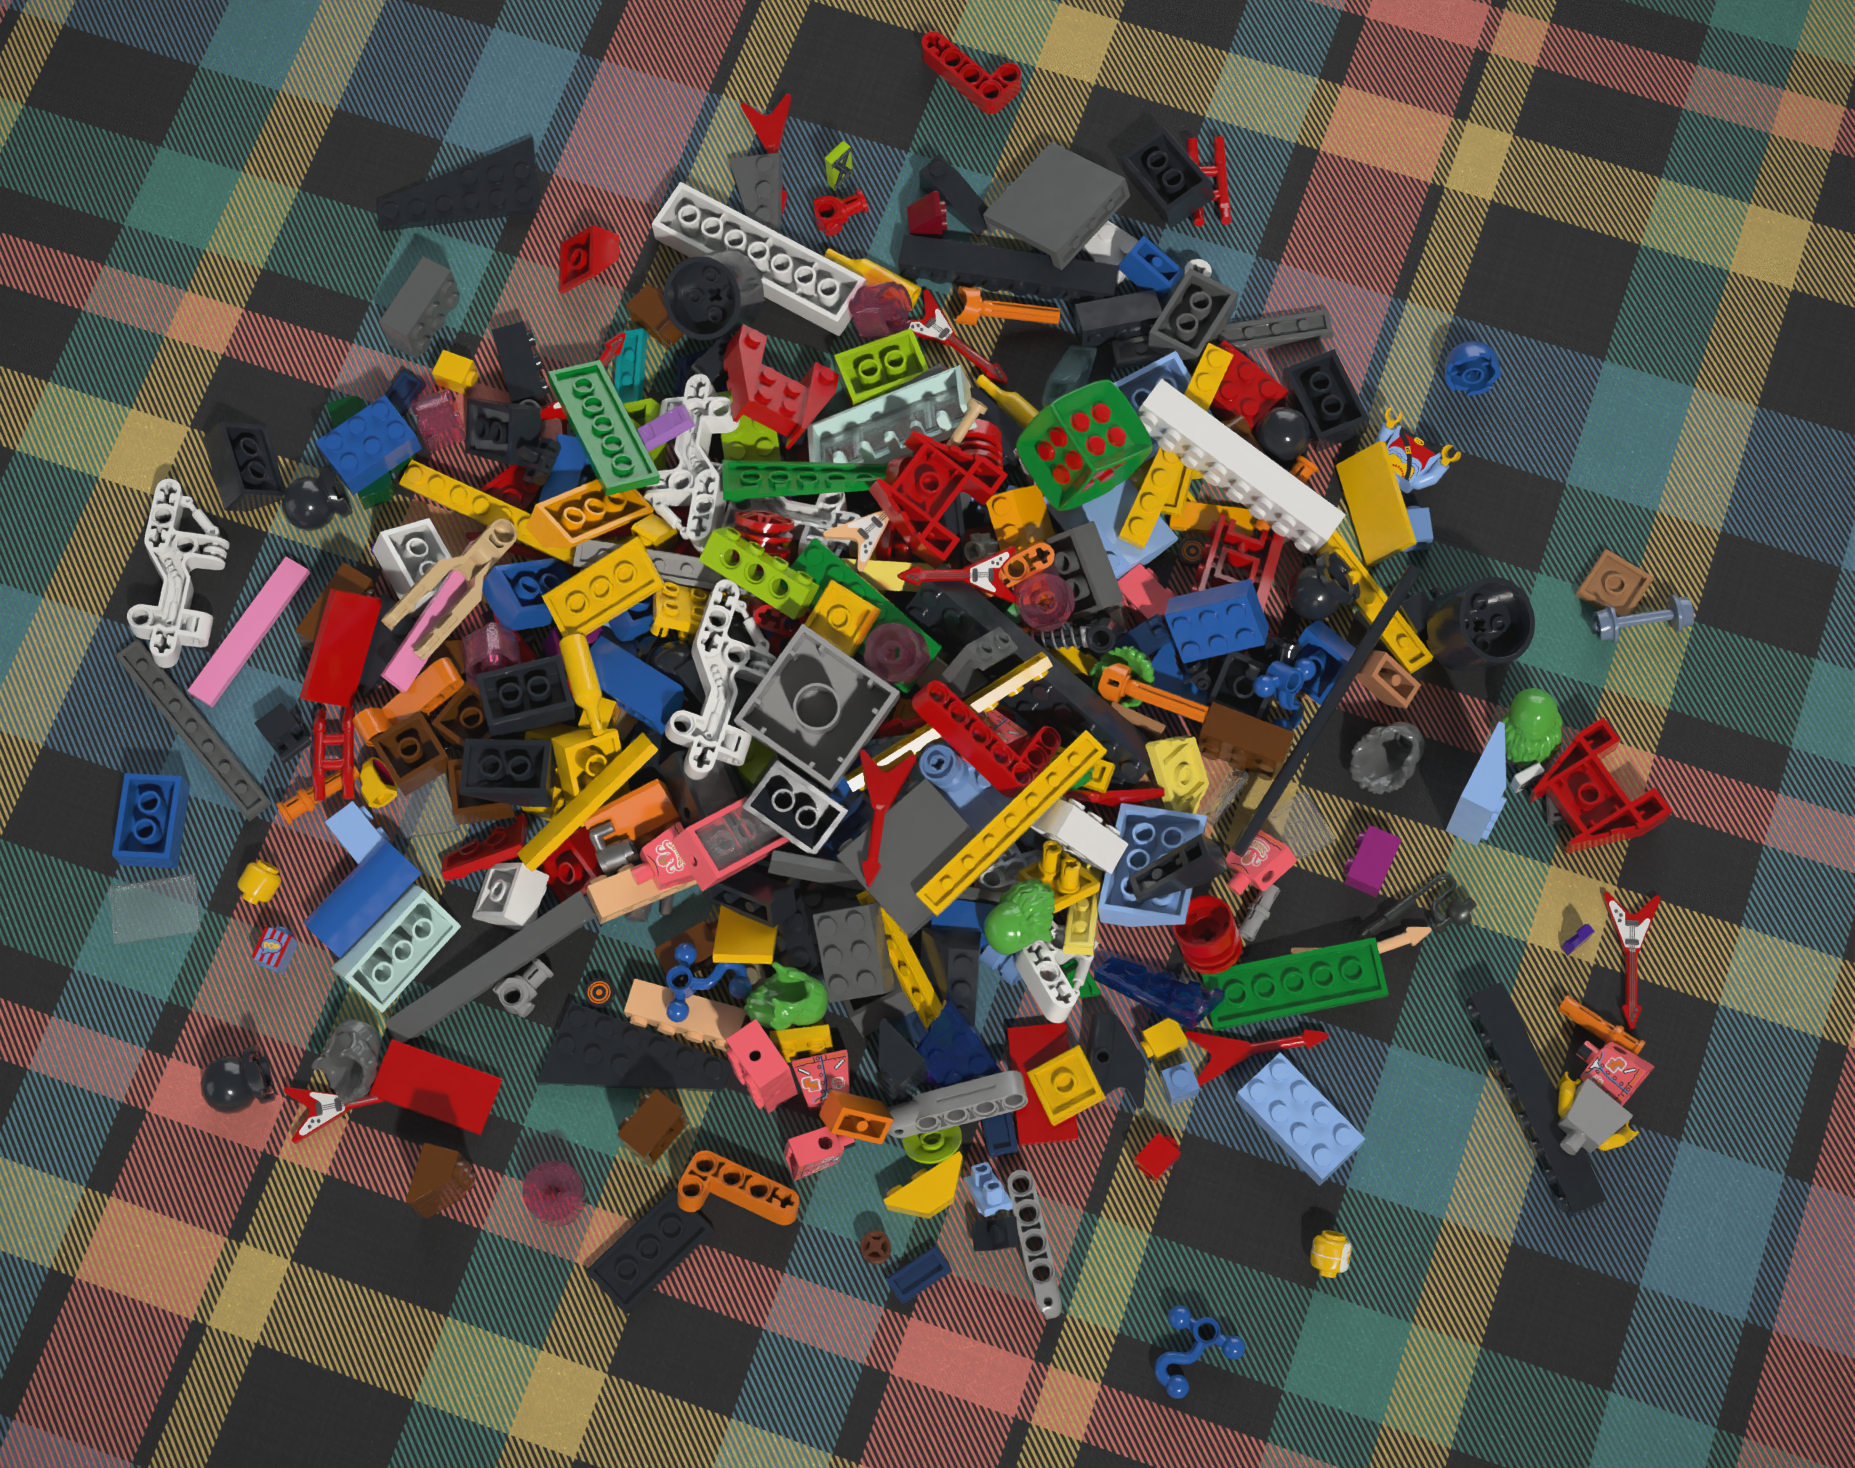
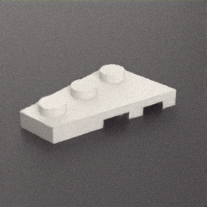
(1110, 246)

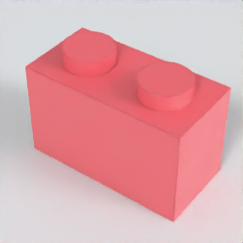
(1144, 594)

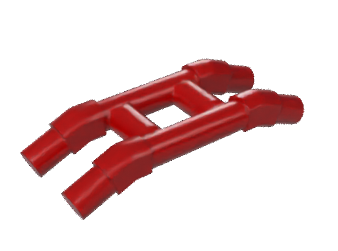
(1217, 171)
(345, 763)

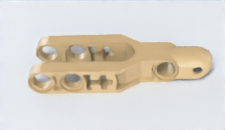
(473, 566)

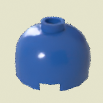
(1472, 368)

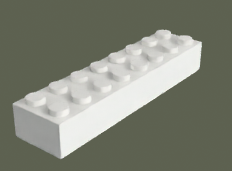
(790, 271)
(1238, 468)

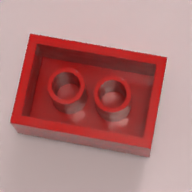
(1246, 390)

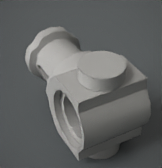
(525, 985)

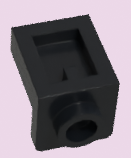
(995, 1234)

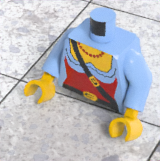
(1413, 460)

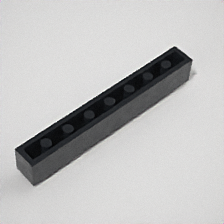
(1005, 270)
(1534, 1098)

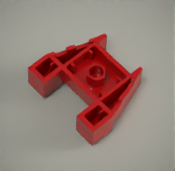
(769, 395)
(927, 491)
(1591, 796)

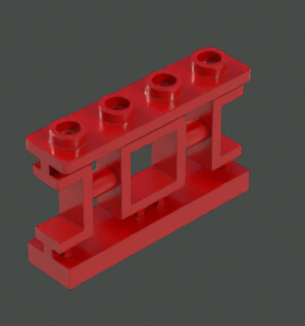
(1213, 563)

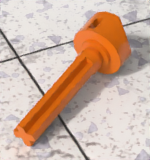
(975, 307)
(1146, 693)

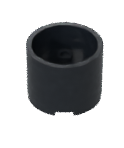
(695, 300)
(1480, 624)

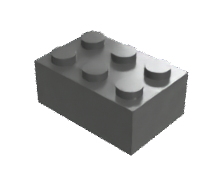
(420, 308)
(1193, 318)
(1085, 567)
(854, 952)

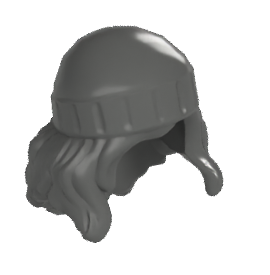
(1386, 757)
(350, 1059)

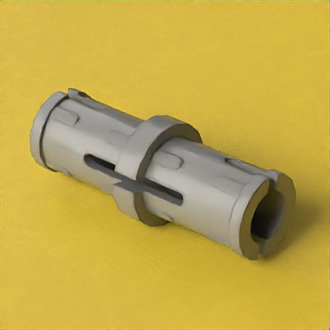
(1258, 912)

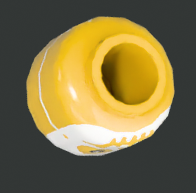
(1330, 1253)

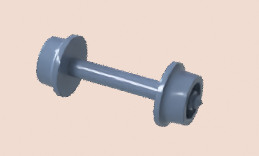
(1679, 613)

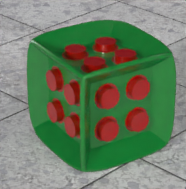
(1084, 445)

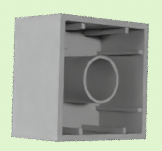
(817, 708)

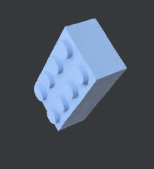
(1299, 1119)

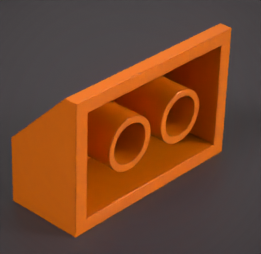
(638, 815)

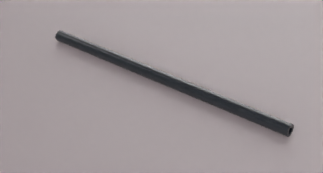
(1325, 711)

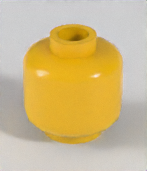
(259, 882)

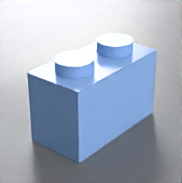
(355, 831)

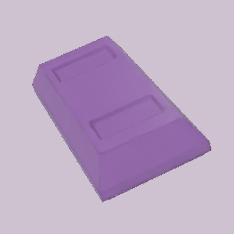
(665, 427)

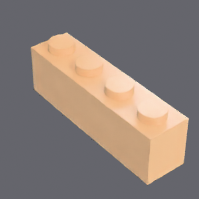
(621, 895)
(706, 1018)

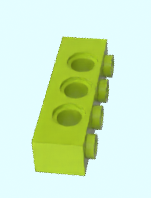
(719, 557)

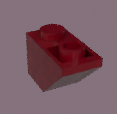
(927, 217)

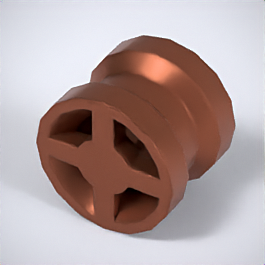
(872, 1243)

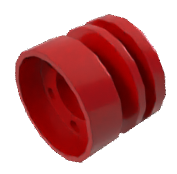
(984, 441)
(767, 530)
(1209, 936)

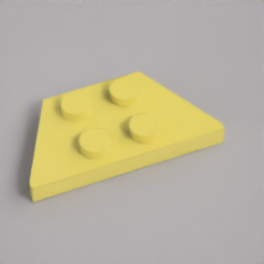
(1179, 771)

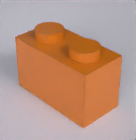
(856, 1117)

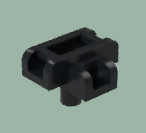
(539, 460)

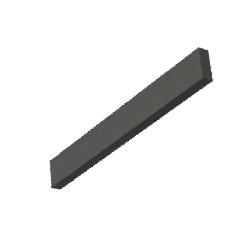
(1241, 335)
(193, 730)
(837, 874)
(491, 968)

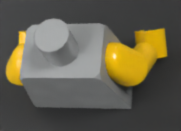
(1591, 1117)

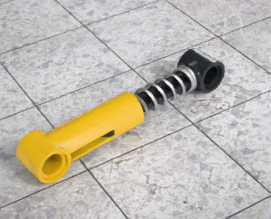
(1084, 637)

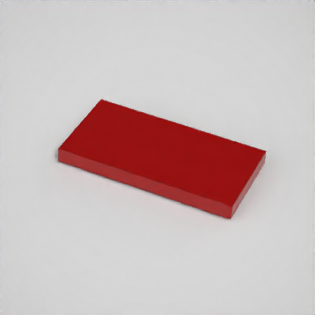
(341, 648)
(1029, 1049)
(436, 1087)

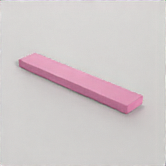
(248, 632)
(405, 663)

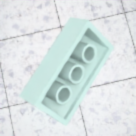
(396, 947)

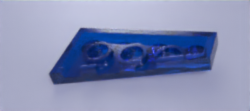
(1174, 999)

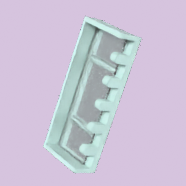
(880, 427)

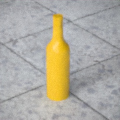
(873, 272)
(1009, 402)
(582, 678)

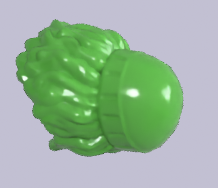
(1141, 671)
(1532, 728)
(1020, 917)
(787, 999)

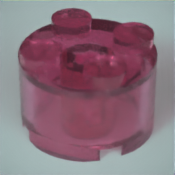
(881, 309)
(438, 421)
(1055, 609)
(489, 650)
(880, 653)
(569, 1201)

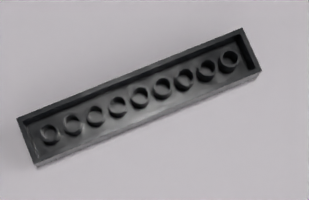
(959, 615)

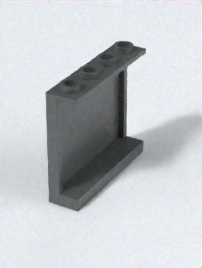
(1058, 203)
(916, 843)

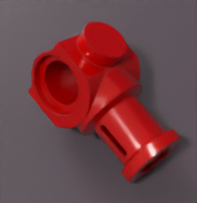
(839, 209)

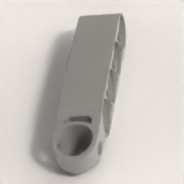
(959, 1104)
(1043, 1290)

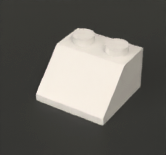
(510, 895)

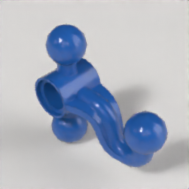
(1285, 683)
(685, 955)
(1180, 1318)

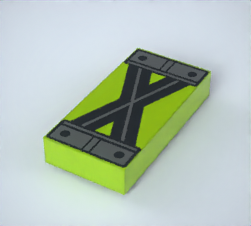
(838, 165)

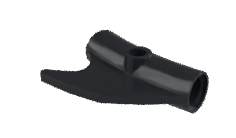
(1124, 1063)

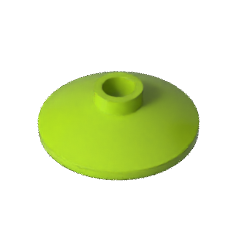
(933, 1146)

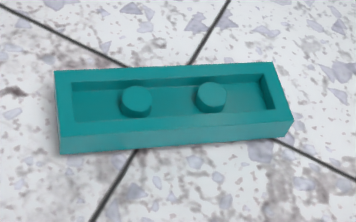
(631, 366)

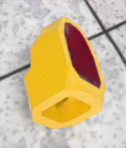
(377, 783)

